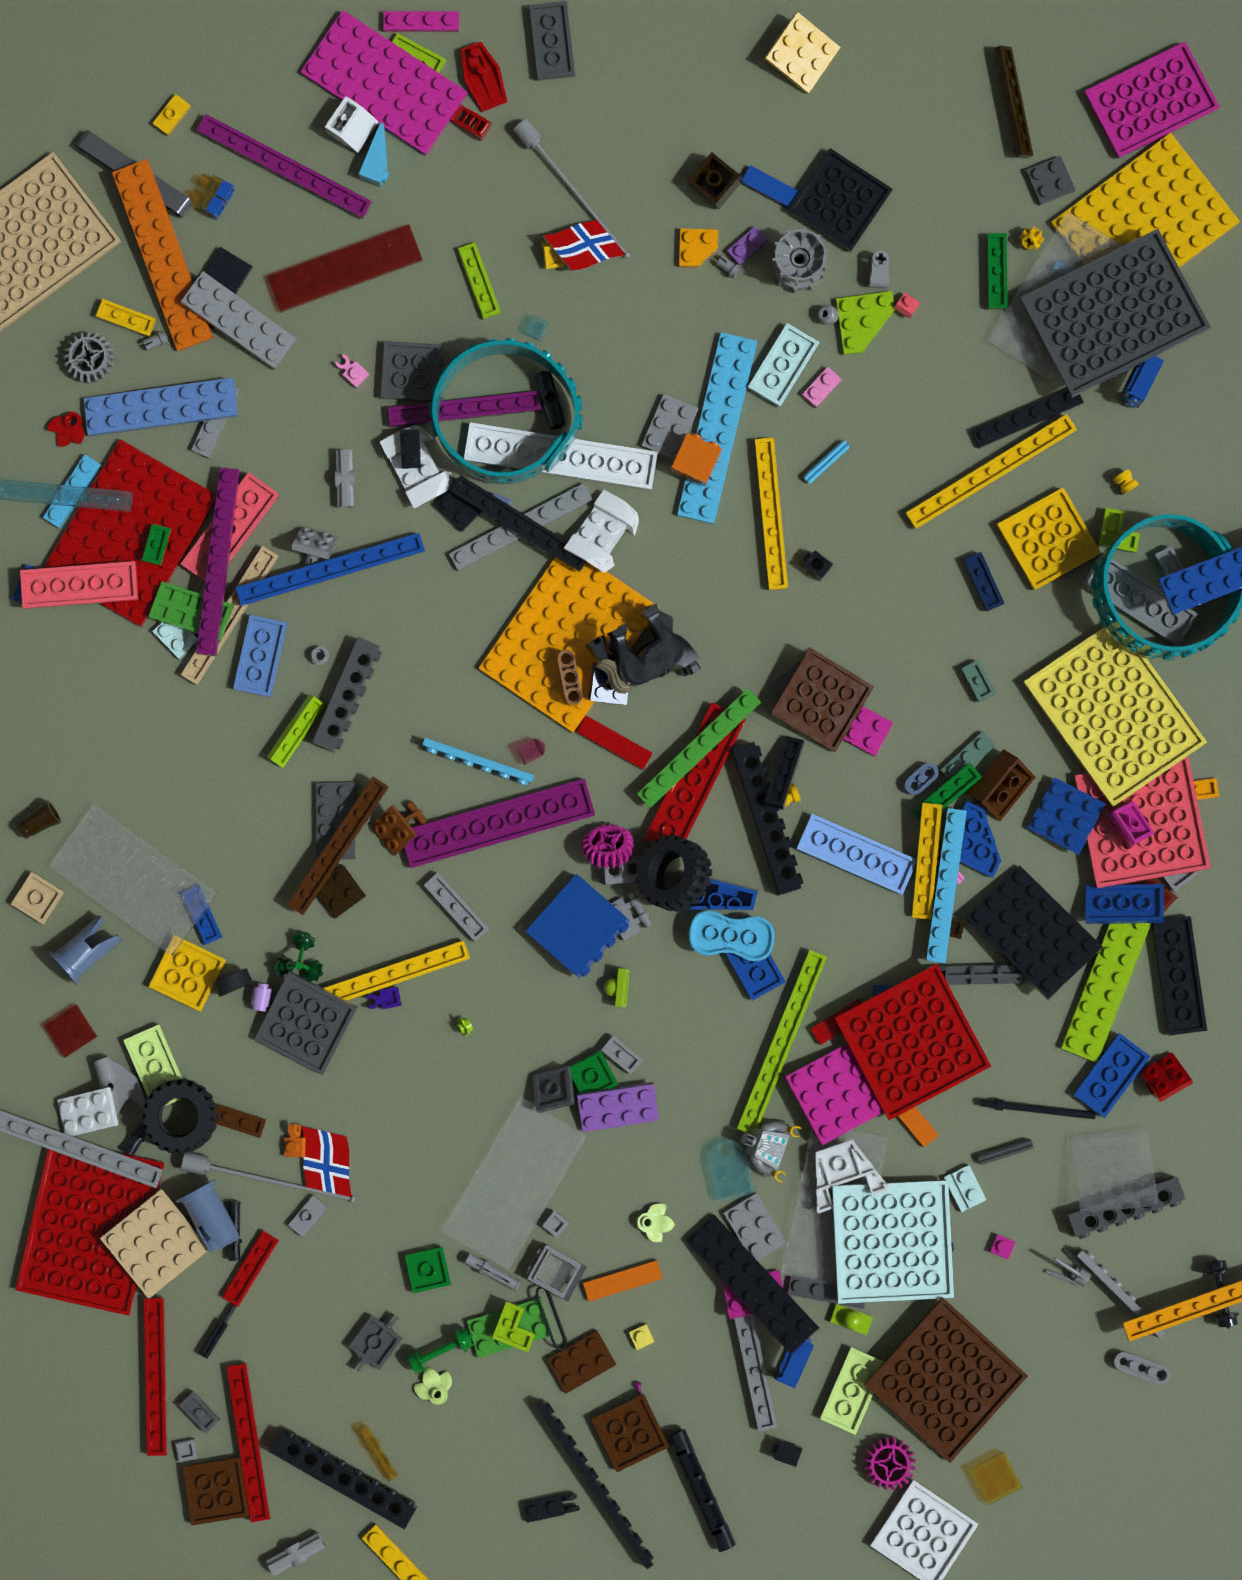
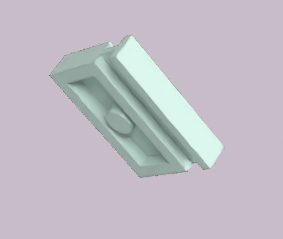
(176, 639)
(965, 1188)

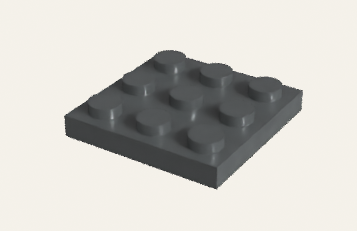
(410, 370)

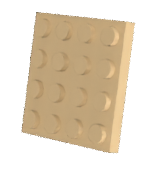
(154, 1243)

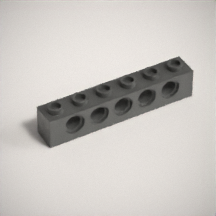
(361, 648)
(1077, 1220)

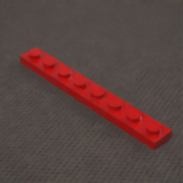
(155, 1376)
(248, 1442)

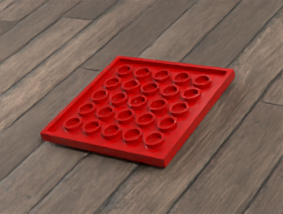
(912, 1041)

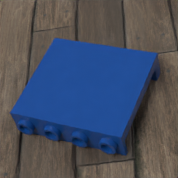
(578, 926)

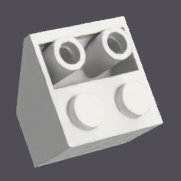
(351, 124)

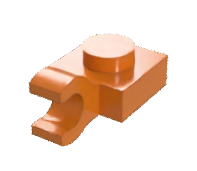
(294, 1145)

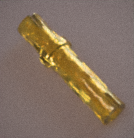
(376, 1450)

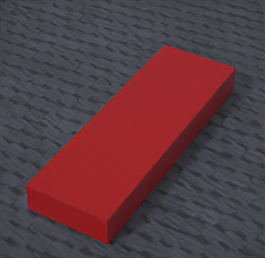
(829, 1028)

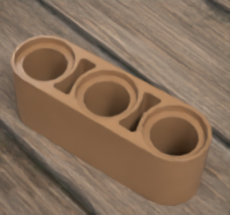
(570, 668)

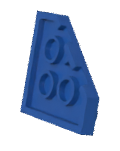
(978, 842)

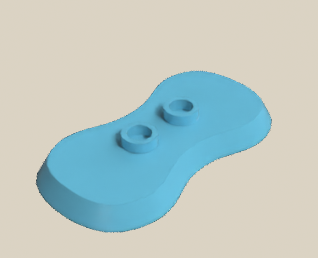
(746, 937)

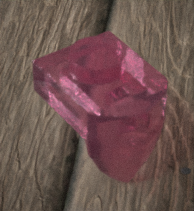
(531, 750)

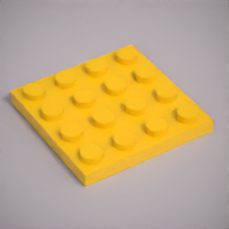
(1048, 539)

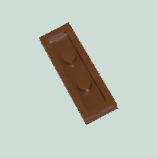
(240, 1121)

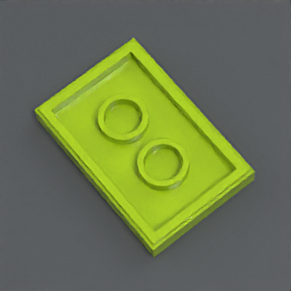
(421, 53)

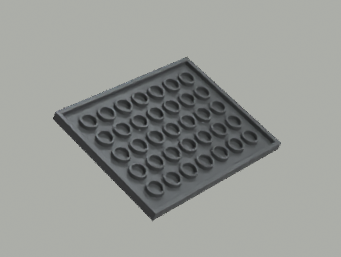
(1115, 313)

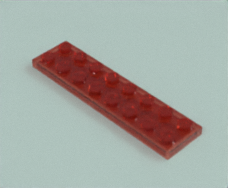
(345, 268)

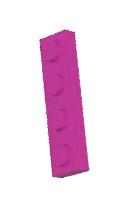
(421, 21)

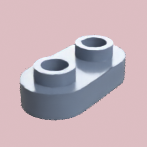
(921, 779)

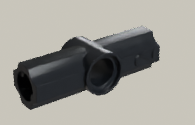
(552, 410)

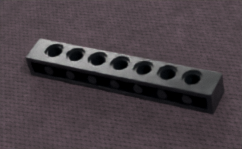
(783, 885)
(400, 1518)

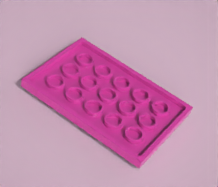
(1151, 100)

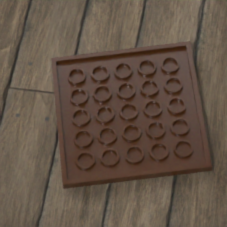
(946, 1380)

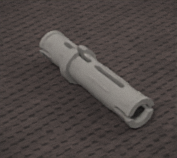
(493, 1272)

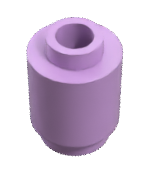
(261, 997)

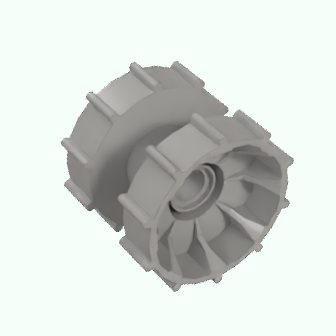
(799, 244)

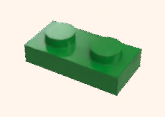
(156, 544)

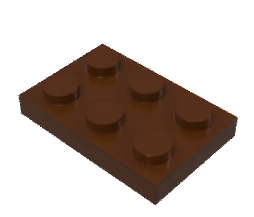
(581, 1362)

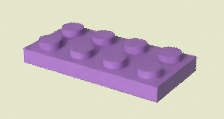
(618, 1106)

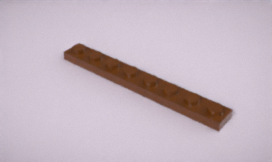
(338, 846)

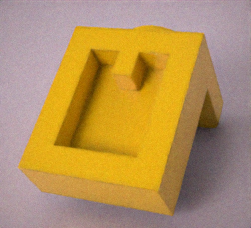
(551, 258)

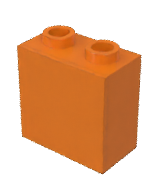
(696, 459)

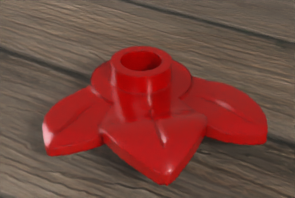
(65, 431)

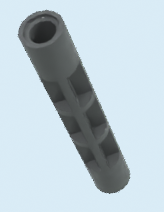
(981, 974)

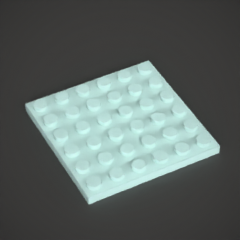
(892, 1242)

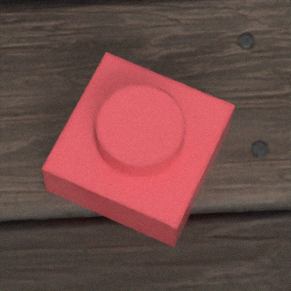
(907, 305)

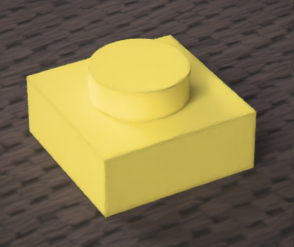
(641, 1336)

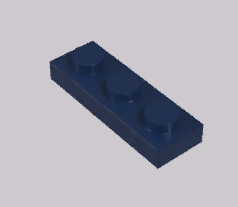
(983, 581)

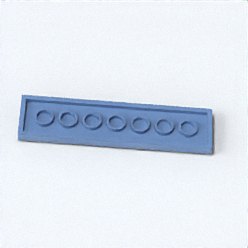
(161, 407)

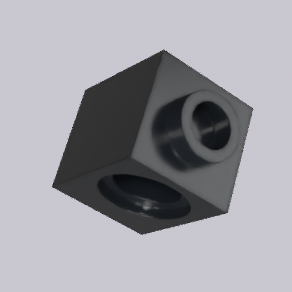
(817, 573)
(786, 1452)

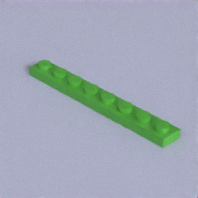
(699, 748)

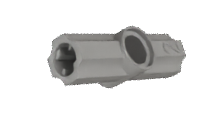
(345, 478)
(296, 1554)

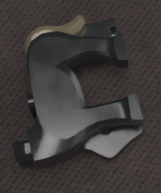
(649, 661)

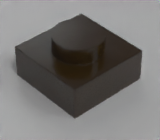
(956, 928)

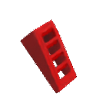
(474, 116)

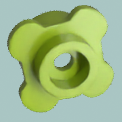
(464, 1026)

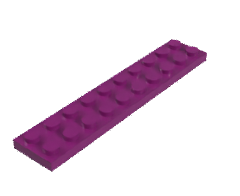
(499, 823)

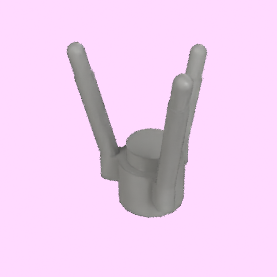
(1079, 1275)

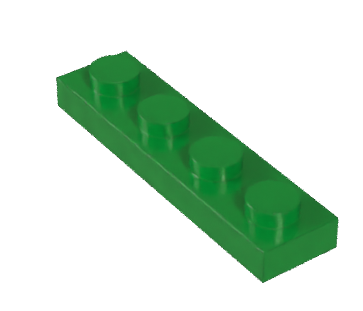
(997, 271)
(950, 789)

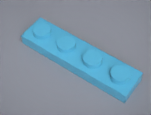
(80, 477)

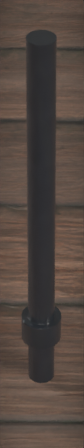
(999, 1105)

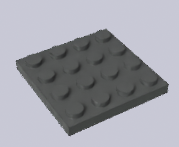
(306, 1023)

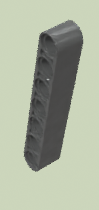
(116, 160)

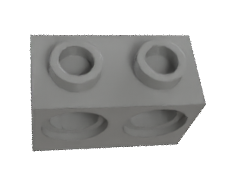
(624, 876)

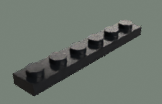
(1025, 418)

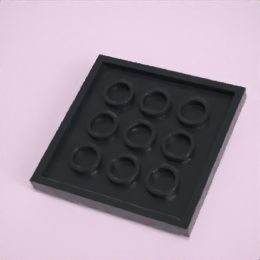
(840, 200)

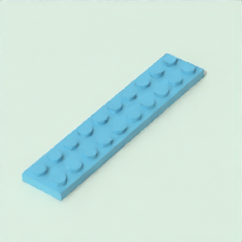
(719, 422)

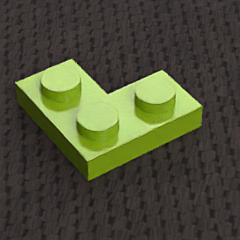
(1112, 528)
(507, 1329)

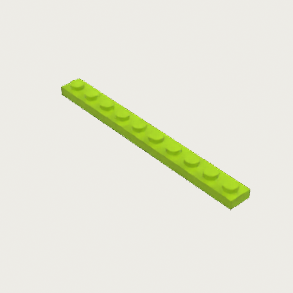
(782, 1042)

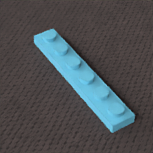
(470, 759)

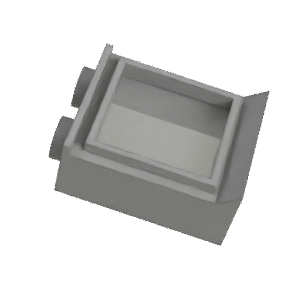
(556, 1272)

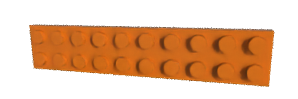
(161, 252)

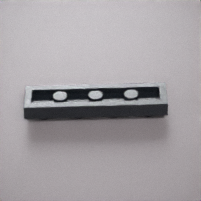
(784, 772)

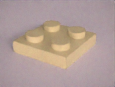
(37, 898)

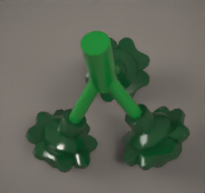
(312, 970)

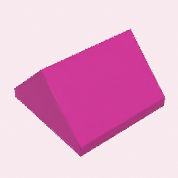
(1130, 824)

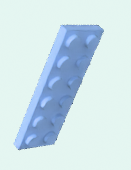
(857, 854)

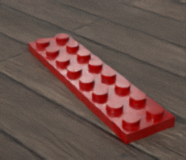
(689, 794)

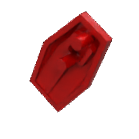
(483, 77)

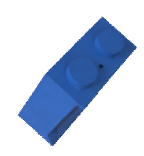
(1142, 382)
(793, 1365)

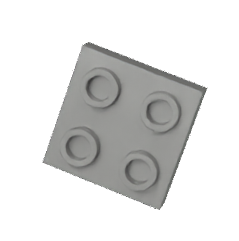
(314, 544)

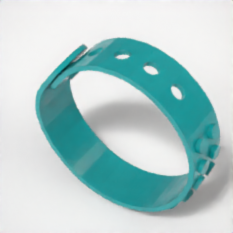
(528, 350)
(1211, 542)

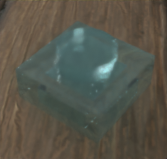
(537, 328)

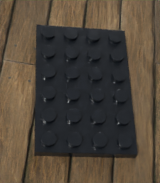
(1034, 933)

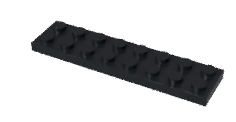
(753, 1284)

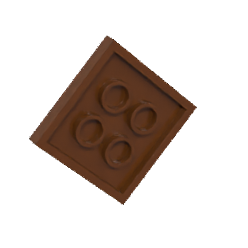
(630, 1432)
(215, 1491)

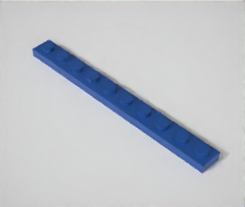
(330, 569)

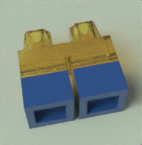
(215, 195)

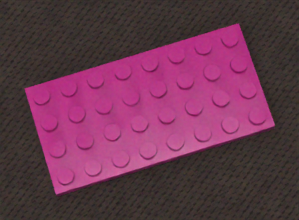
(385, 81)

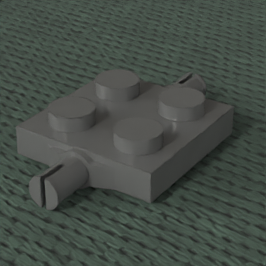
(375, 1342)

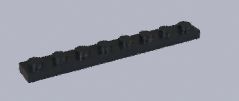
(516, 521)

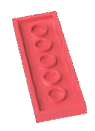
(252, 504)
(79, 585)

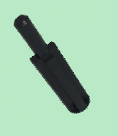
(216, 1333)

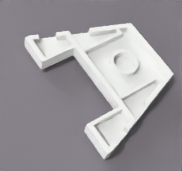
(841, 1165)

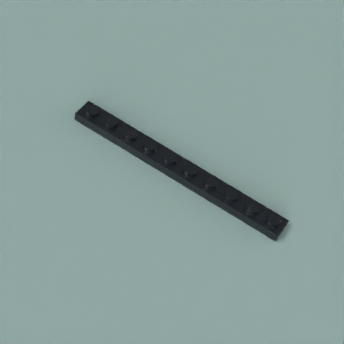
(600, 1490)

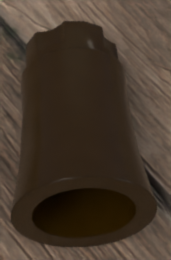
(39, 820)

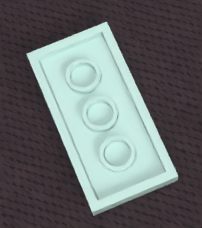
(783, 365)

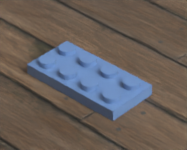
(260, 656)

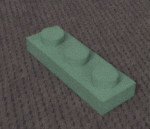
(971, 753)

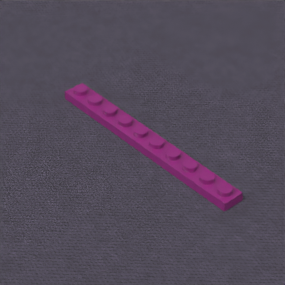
(284, 166)
(218, 562)

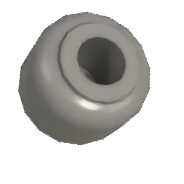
(828, 314)

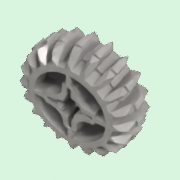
(82, 358)

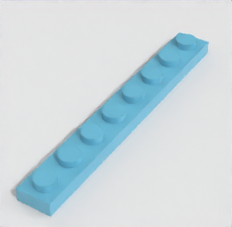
(946, 885)

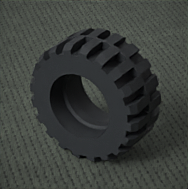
(694, 879)
(153, 1116)

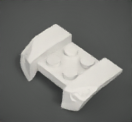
(420, 483)
(603, 530)

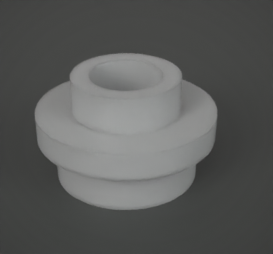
(319, 649)

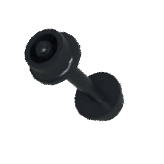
(1216, 1268)

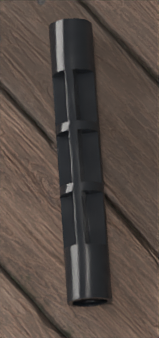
(706, 1501)

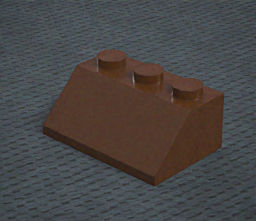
(1001, 785)

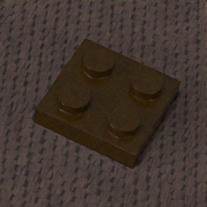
(341, 892)

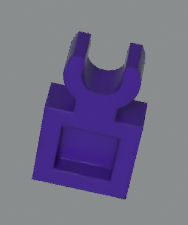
(388, 998)

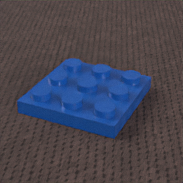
(1066, 815)

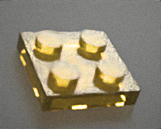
(996, 1478)

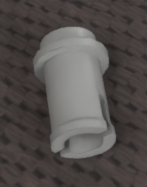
(727, 265)
(158, 339)

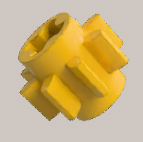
(1031, 238)

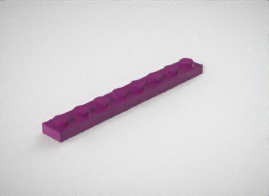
(466, 408)

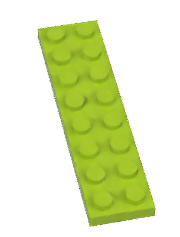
(1104, 989)

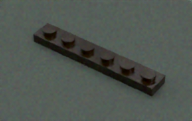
(1013, 101)

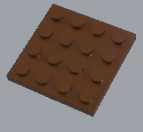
(821, 699)

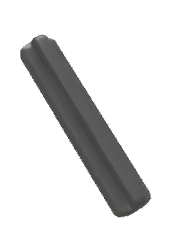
(1004, 1152)

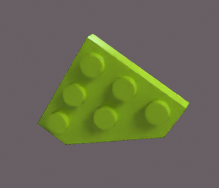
(862, 319)

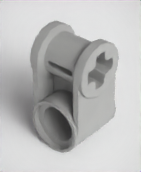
(879, 272)

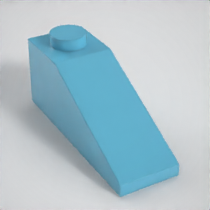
(375, 164)

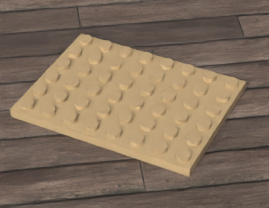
(46, 236)

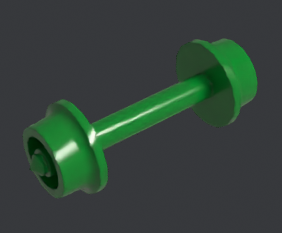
(417, 1361)

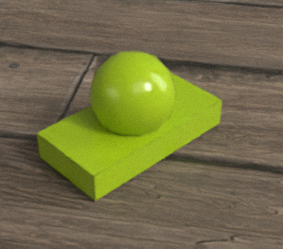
(618, 987)
(851, 1319)

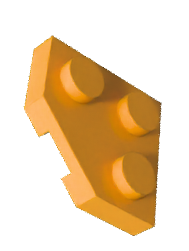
(696, 246)

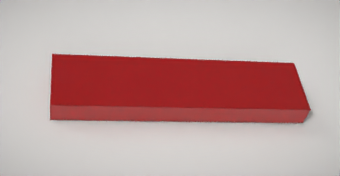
(614, 742)
(250, 1268)

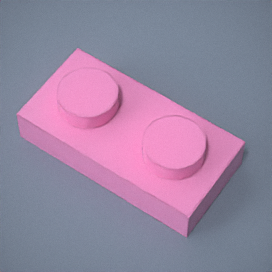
(821, 387)

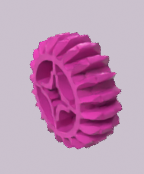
(608, 846)
(891, 1454)

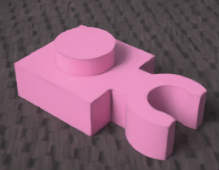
(353, 373)

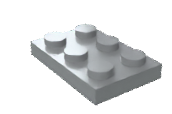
(669, 426)
(755, 1227)

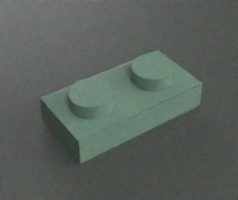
(978, 681)

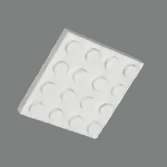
(924, 1533)

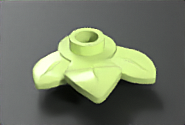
(658, 1223)
(433, 1383)

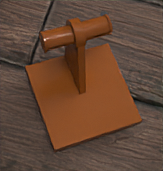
(394, 828)

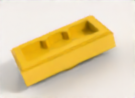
(171, 114)

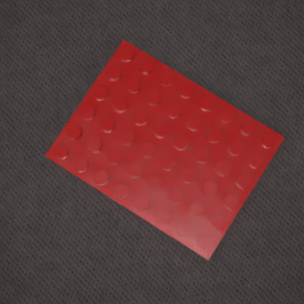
(113, 536)
(64, 1245)

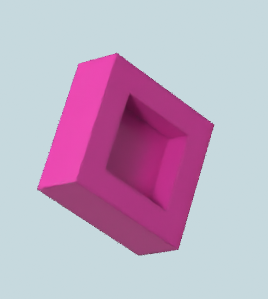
(1002, 1246)

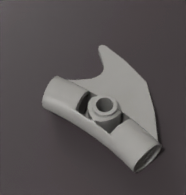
(124, 1082)

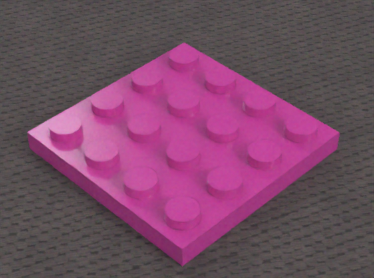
(834, 1094)

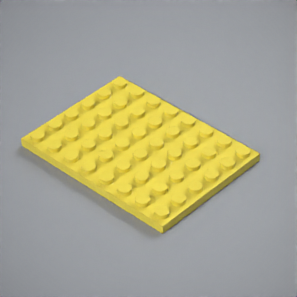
(1114, 715)

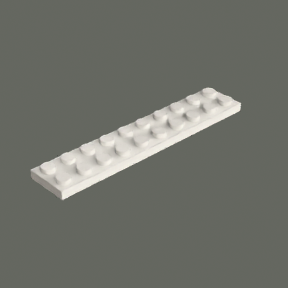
(582, 461)

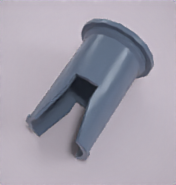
(76, 955)
(209, 1216)

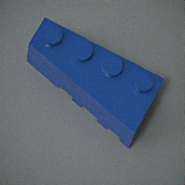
(727, 896)

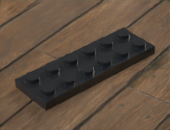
(1179, 976)

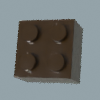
(715, 180)

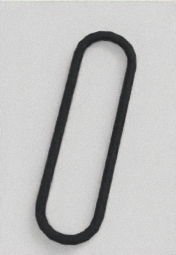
(546, 1322)

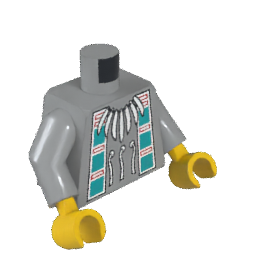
(767, 1146)

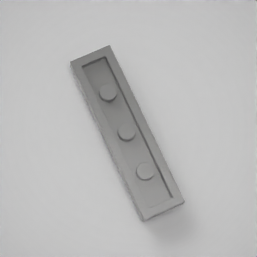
(209, 435)
(456, 907)

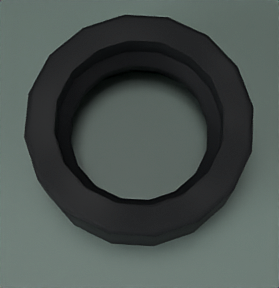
(232, 982)

